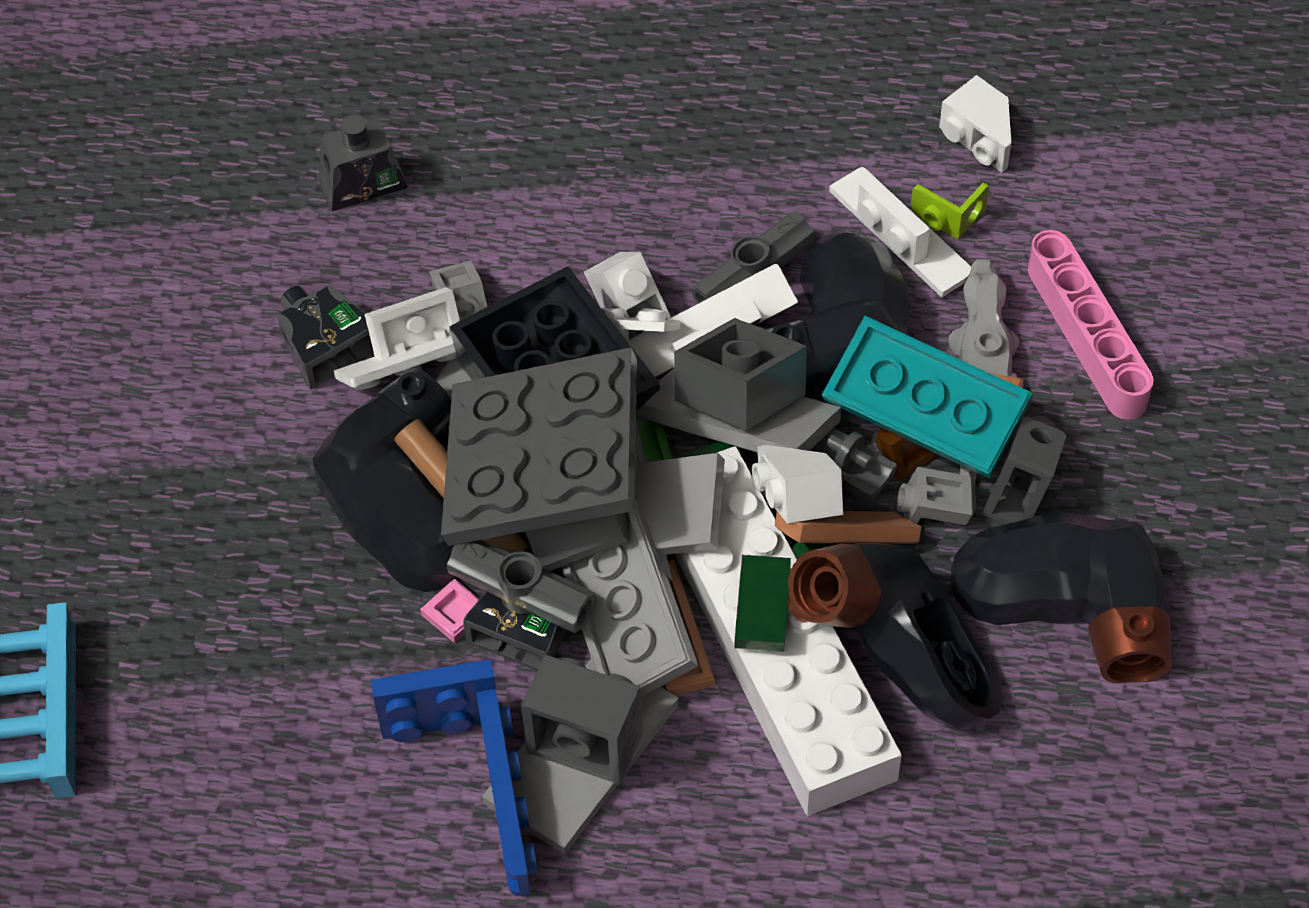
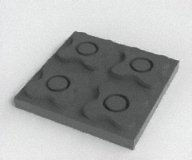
(541, 447)

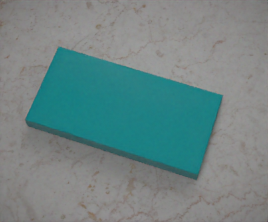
(927, 396)

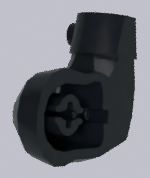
(844, 281)
(381, 491)

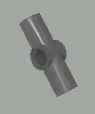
(755, 253)
(544, 595)

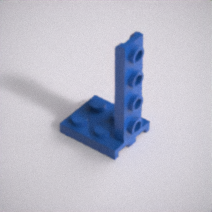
(452, 701)

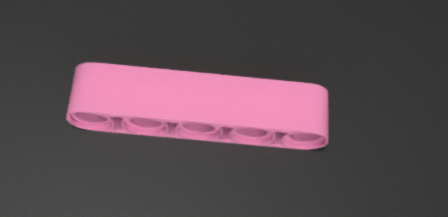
(1090, 325)

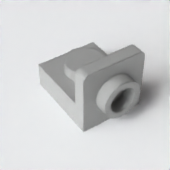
(465, 284)
(936, 496)

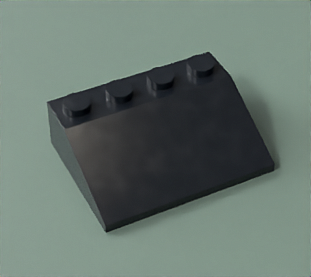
(542, 327)

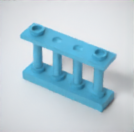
(58, 720)

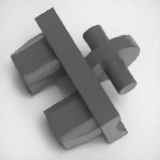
(862, 469)

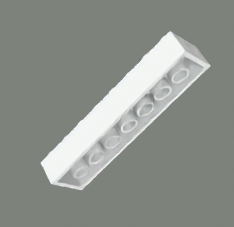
(810, 693)

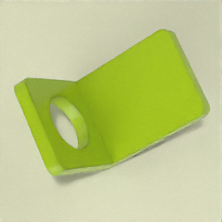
(946, 216)

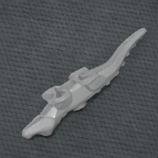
(984, 337)

